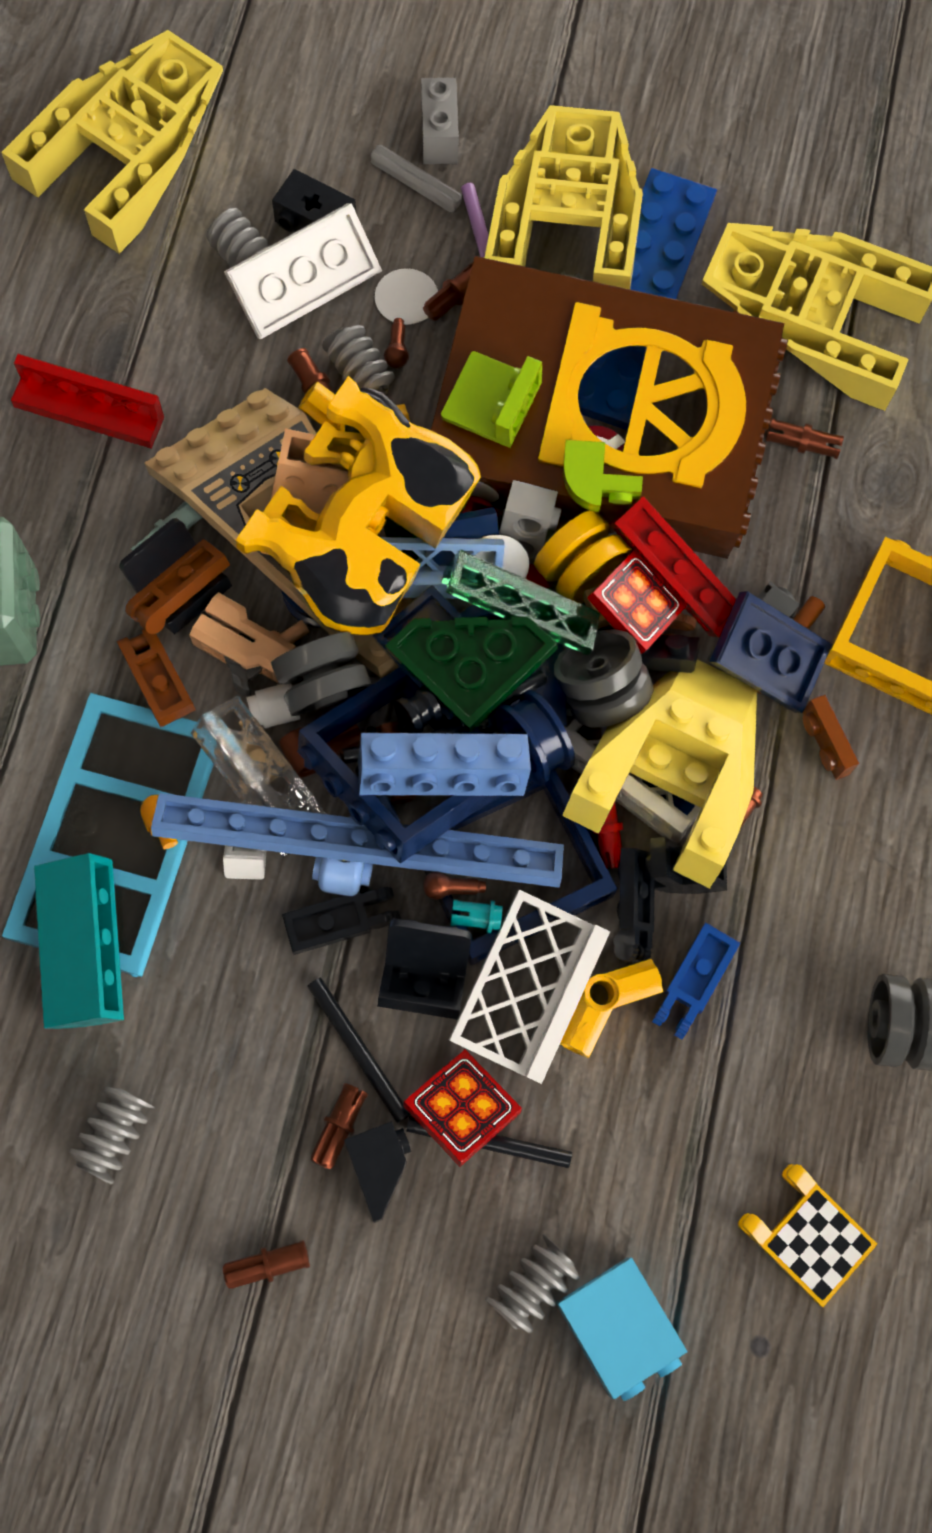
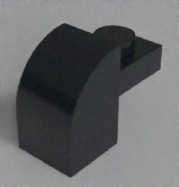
(660, 865)

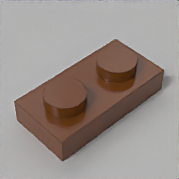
(824, 726)

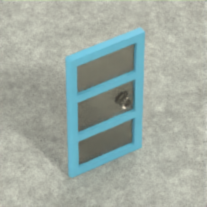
(95, 809)

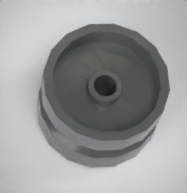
(320, 671)
(607, 683)
(901, 1022)

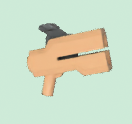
(241, 642)

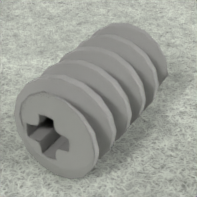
(234, 237)
(357, 359)
(110, 1133)
(534, 1286)

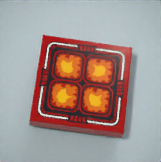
(637, 600)
(462, 1107)

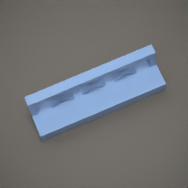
(433, 573)

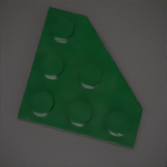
(471, 660)

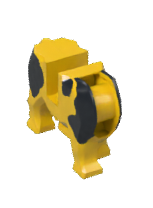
(393, 472)

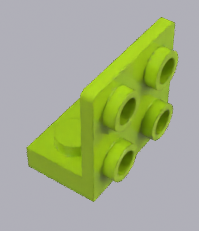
(493, 397)

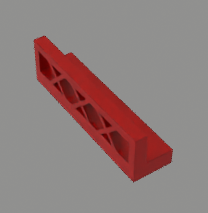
(87, 401)
(676, 564)

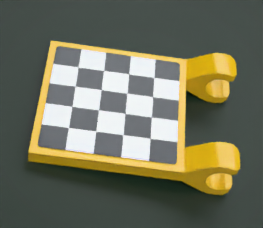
(814, 1240)

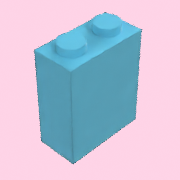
(622, 1329)

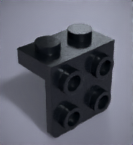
(156, 556)
(424, 968)

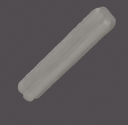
(416, 178)

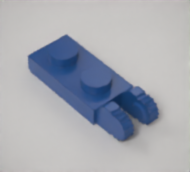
(697, 976)

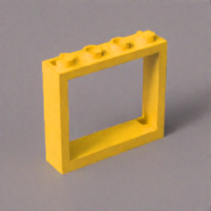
(866, 665)

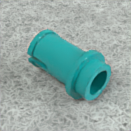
(480, 915)

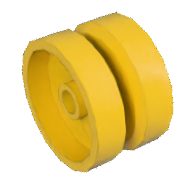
(581, 555)

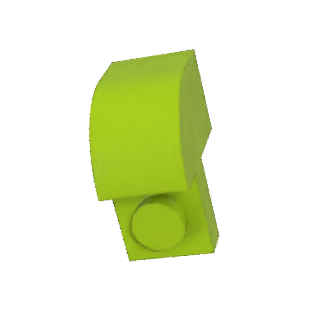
(586, 480)

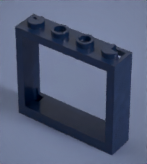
(344, 784)
(599, 891)

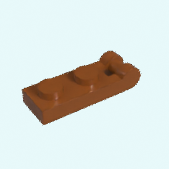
(176, 586)
(156, 677)

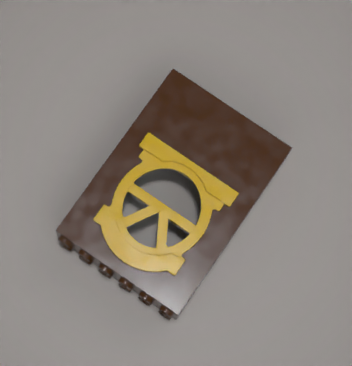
(569, 325)

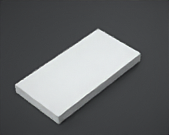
(303, 271)

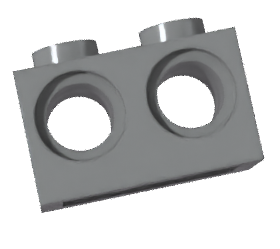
(439, 120)
(530, 516)

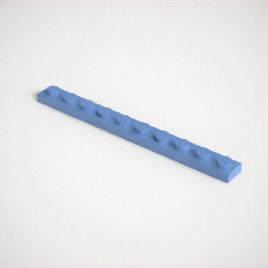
(346, 840)

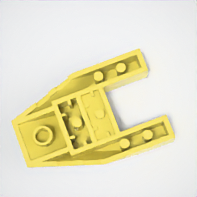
(134, 110)
(574, 175)
(810, 288)
(692, 743)

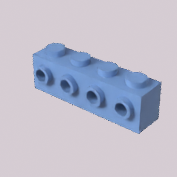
(443, 764)

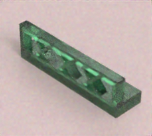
(490, 585)

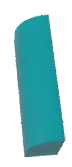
(78, 942)

